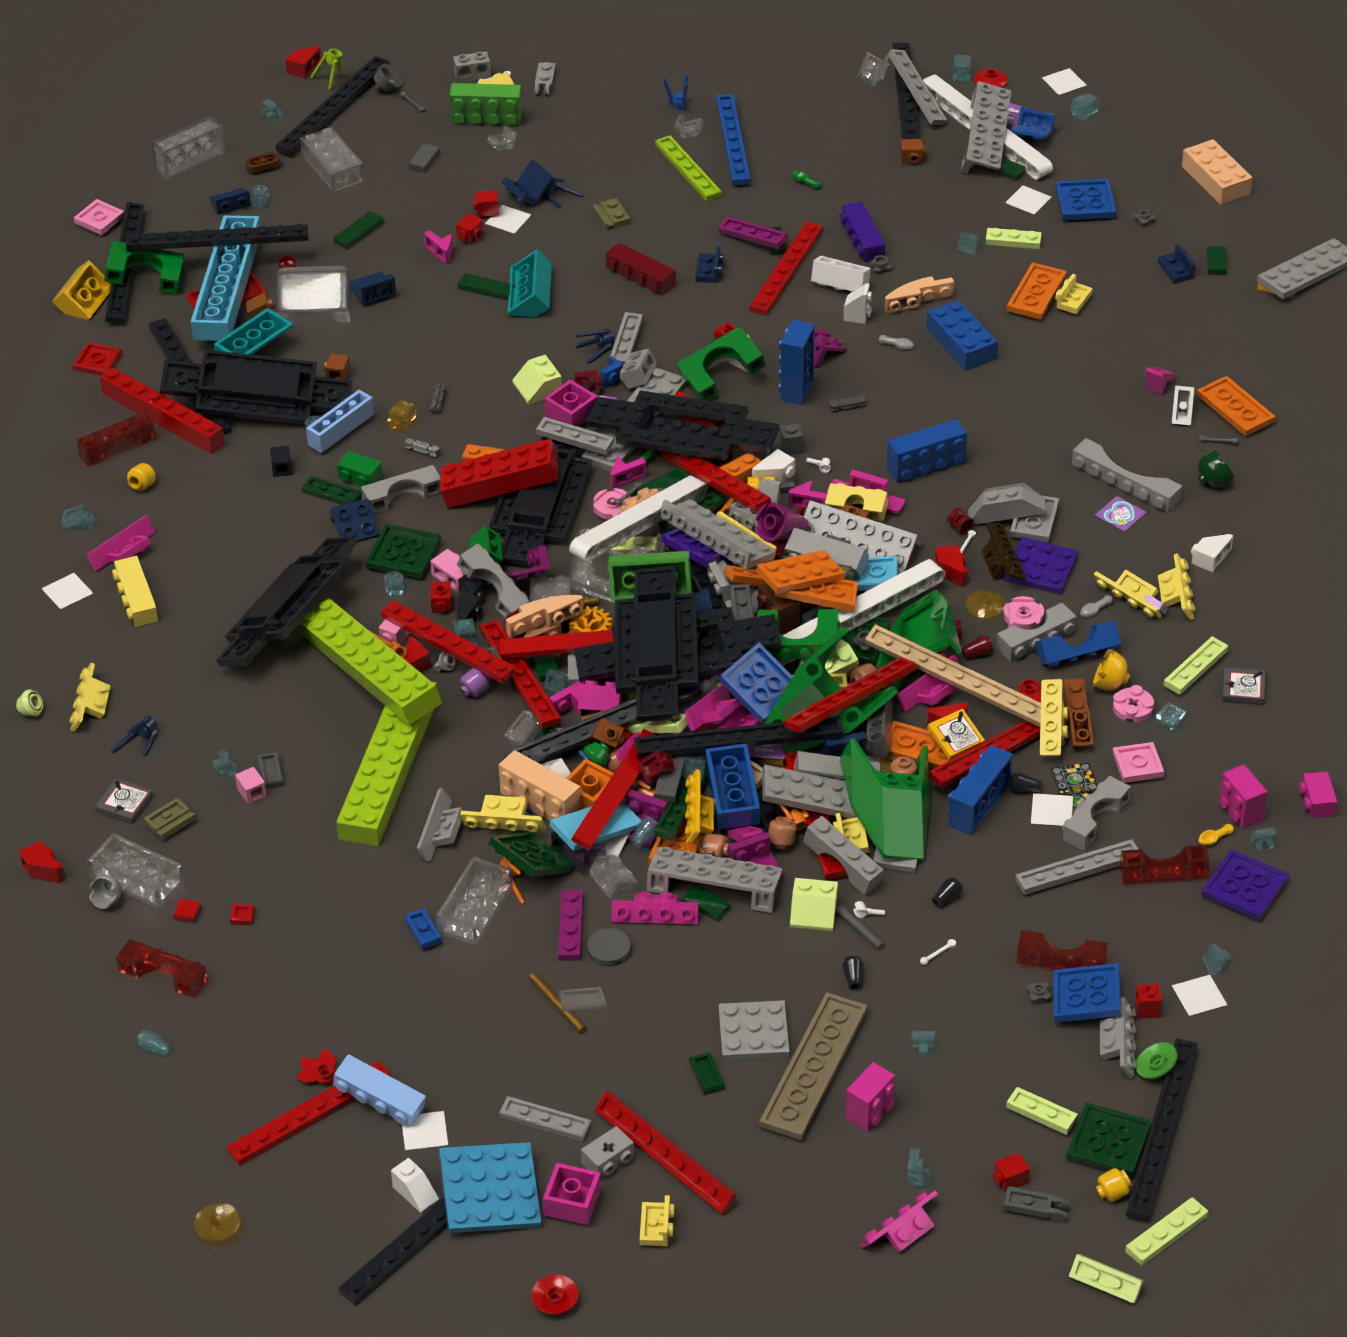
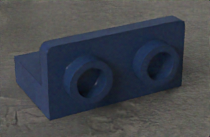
(230, 201)
(1177, 265)
(709, 267)

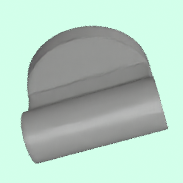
(445, 662)

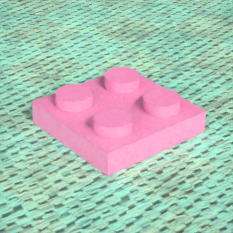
(99, 217)
(1138, 762)

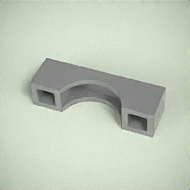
(422, 482)
(478, 564)
(1018, 642)
(1108, 797)
(861, 869)

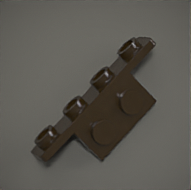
(1000, 554)

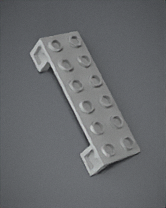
(987, 127)
(875, 537)
(715, 871)

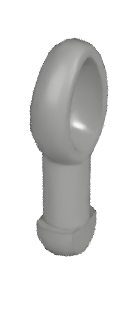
(901, 343)
(1092, 609)

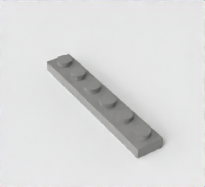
(917, 87)
(1072, 868)

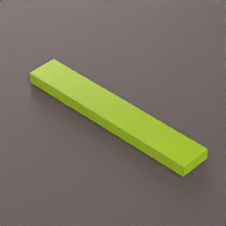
(688, 168)

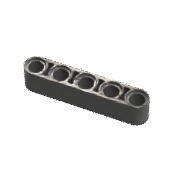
(879, 728)

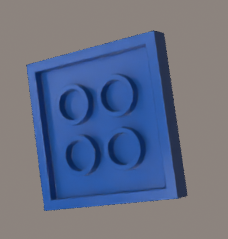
(1085, 199)
(756, 681)
(1087, 992)

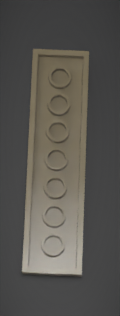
(813, 1066)

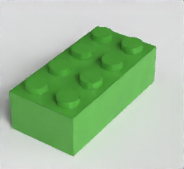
(486, 104)
(623, 569)

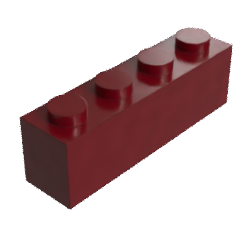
(640, 268)

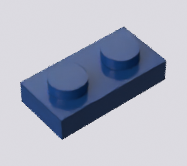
(423, 928)

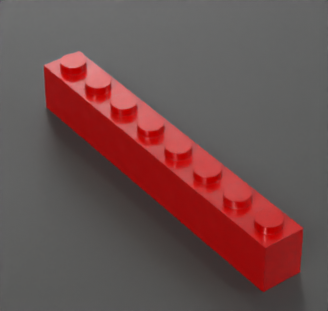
(162, 410)

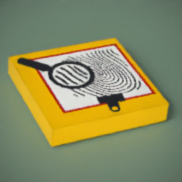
(955, 734)

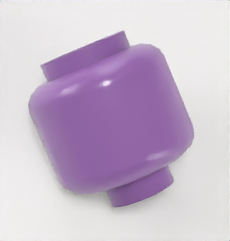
(474, 683)

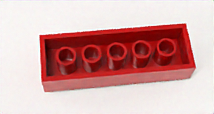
(499, 473)

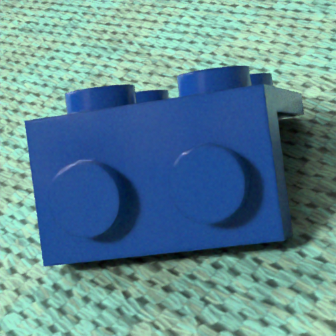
(1034, 123)

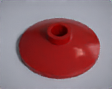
(992, 77)
(554, 1287)

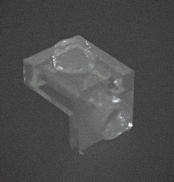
(689, 128)
(503, 141)

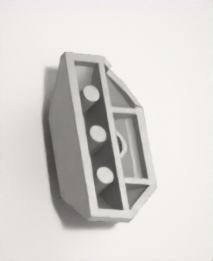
(1007, 503)

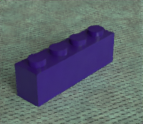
(862, 231)

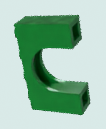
(166, 262)
(732, 345)
(827, 625)

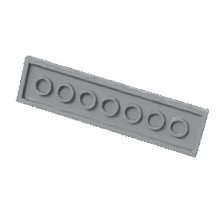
(659, 382)

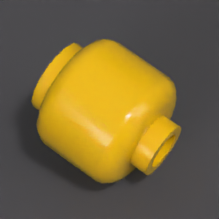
(141, 477)
(1113, 1185)

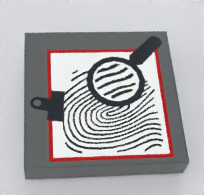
(1243, 685)
(123, 800)

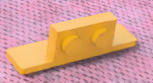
(699, 809)

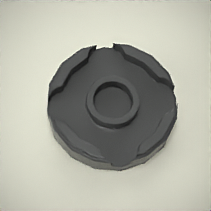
(609, 946)

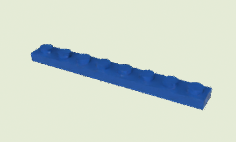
(733, 139)

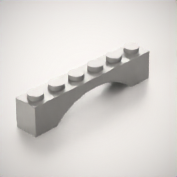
(1156, 491)

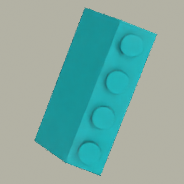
(532, 286)
(254, 333)

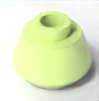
(30, 703)

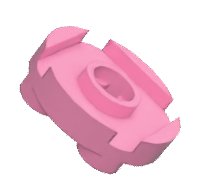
(603, 499)
(1030, 620)
(1133, 695)

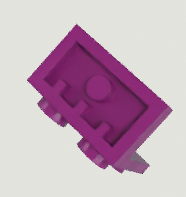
(825, 342)
(539, 562)
(643, 807)
(755, 850)

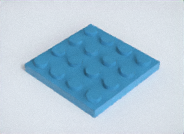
(489, 1187)

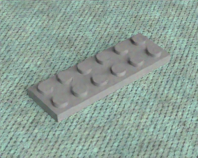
(1305, 269)
(805, 791)

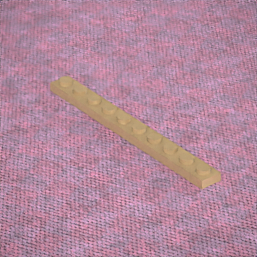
(956, 674)

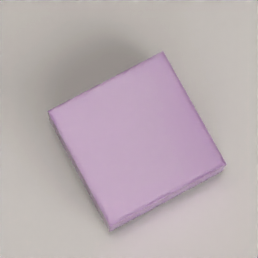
(1161, 606)

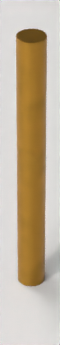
(553, 998)

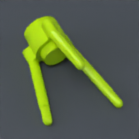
(333, 59)

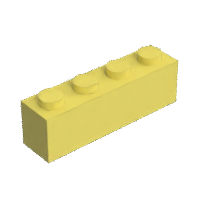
(135, 591)

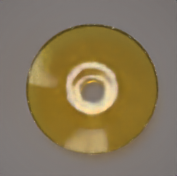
(985, 604)
(218, 1215)

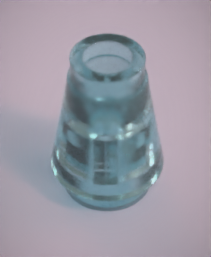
(643, 832)
(152, 1042)

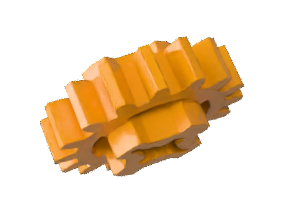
(591, 620)

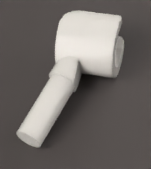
(823, 465)
(861, 910)

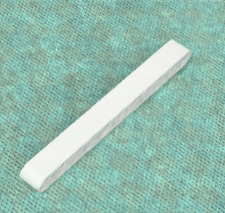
(1014, 147)
(635, 519)
(880, 599)

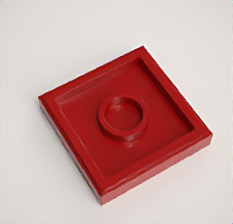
(96, 358)

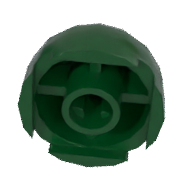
(1214, 471)

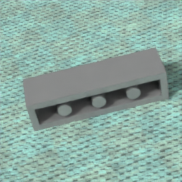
(842, 553)
(822, 765)

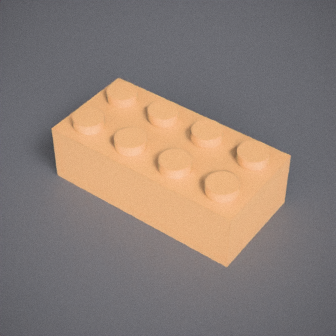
(1217, 172)
(545, 790)

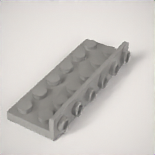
(716, 533)

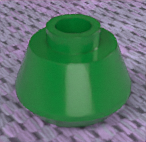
(597, 753)

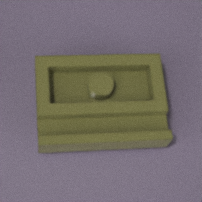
(611, 214)
(169, 818)

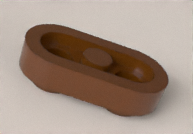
(263, 162)

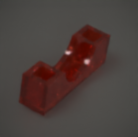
(95, 446)
(1188, 864)
(1036, 951)
(138, 959)

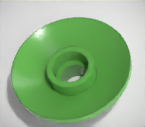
(1156, 1060)

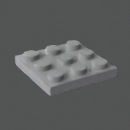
(753, 1030)

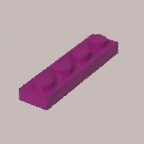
(752, 232)
(570, 925)

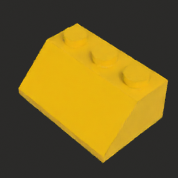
(83, 292)

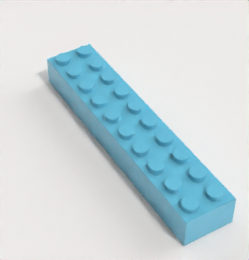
(224, 284)

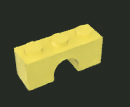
(873, 501)

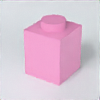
(392, 632)
(250, 785)

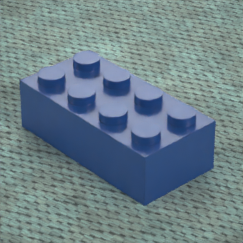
(962, 335)
(796, 362)
(926, 451)
(732, 786)
(980, 789)

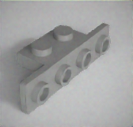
(721, 581)
(440, 825)
(1118, 1037)

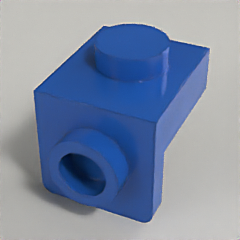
(610, 374)

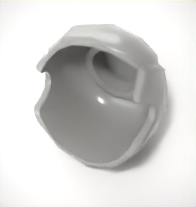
(105, 891)

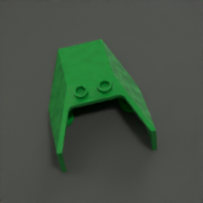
(926, 623)
(813, 683)
(889, 804)

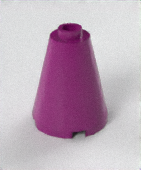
(777, 522)

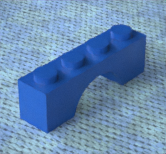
(1100, 636)

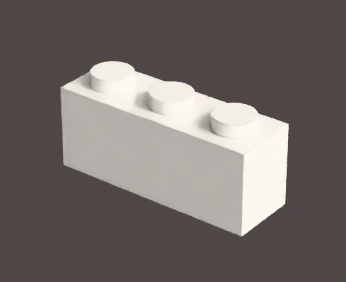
(839, 274)

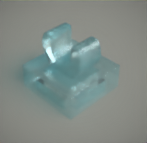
(273, 109)
(968, 242)
(555, 681)
(1170, 715)
(225, 764)
(1263, 835)
(1215, 959)
(923, 1040)

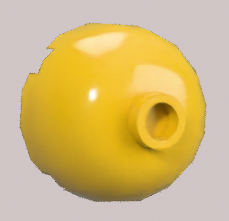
(1111, 672)

